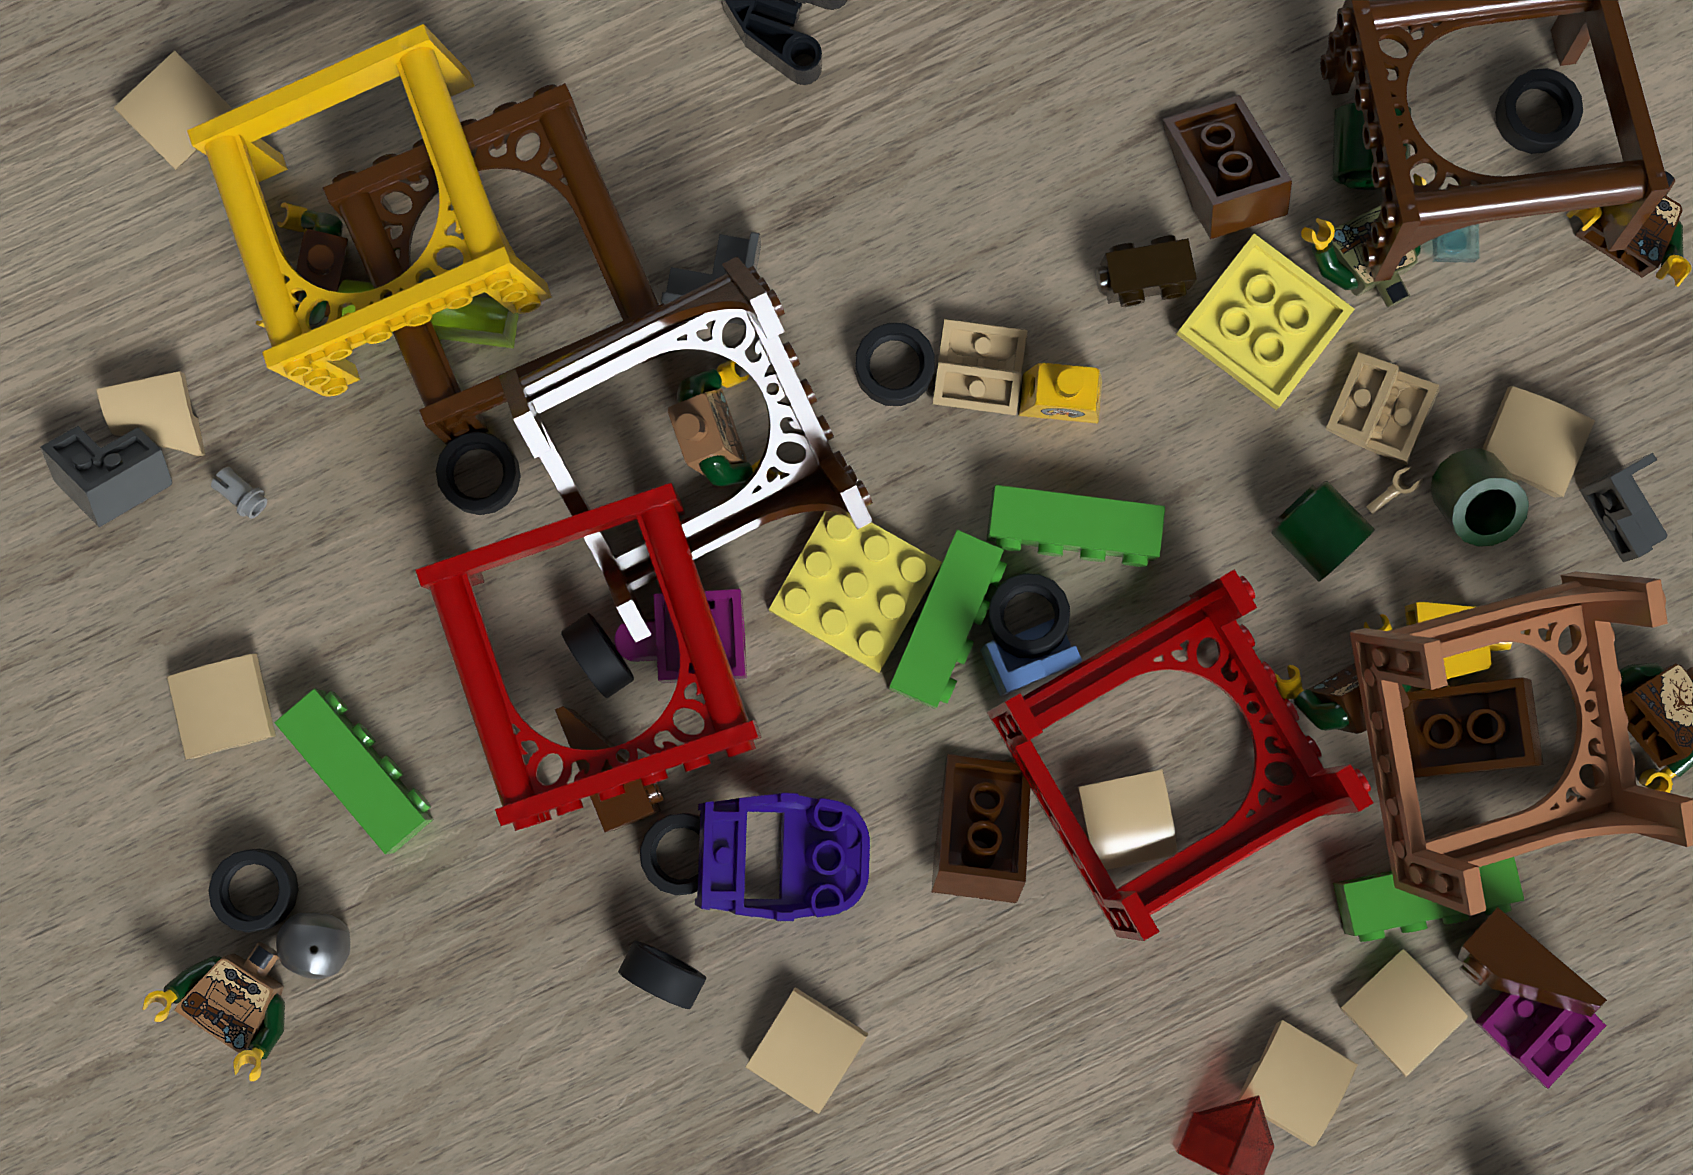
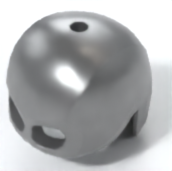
(312, 929)

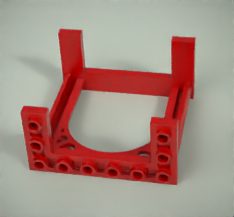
(521, 793)
(1311, 793)

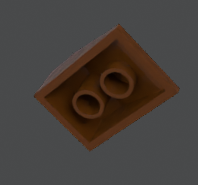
(1228, 167)
(1473, 728)
(620, 810)
(982, 830)
(1520, 965)

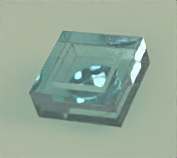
(1457, 245)

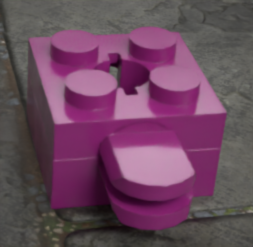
(663, 642)

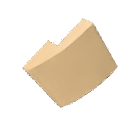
(170, 104)
(980, 366)
(1382, 408)
(1538, 440)
(221, 706)
(1129, 819)
(1404, 1012)
(807, 1050)
(1299, 1082)

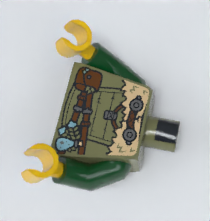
(1341, 261)

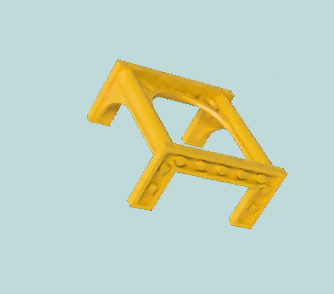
(243, 160)

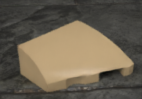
(158, 408)

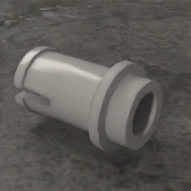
(247, 499)

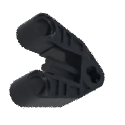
(775, 41)

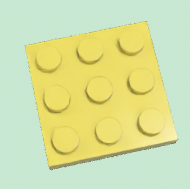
(1265, 321)
(855, 588)

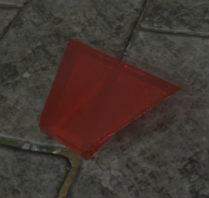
(1229, 1138)

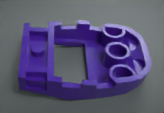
(820, 857)

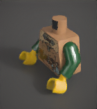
(707, 428)
(231, 1002)

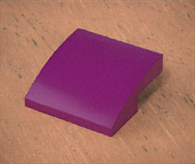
(1538, 1034)

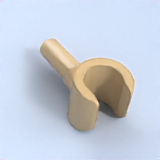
(1393, 491)

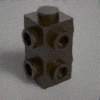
(1146, 271)

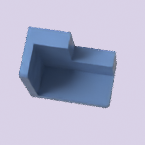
(1014, 673)

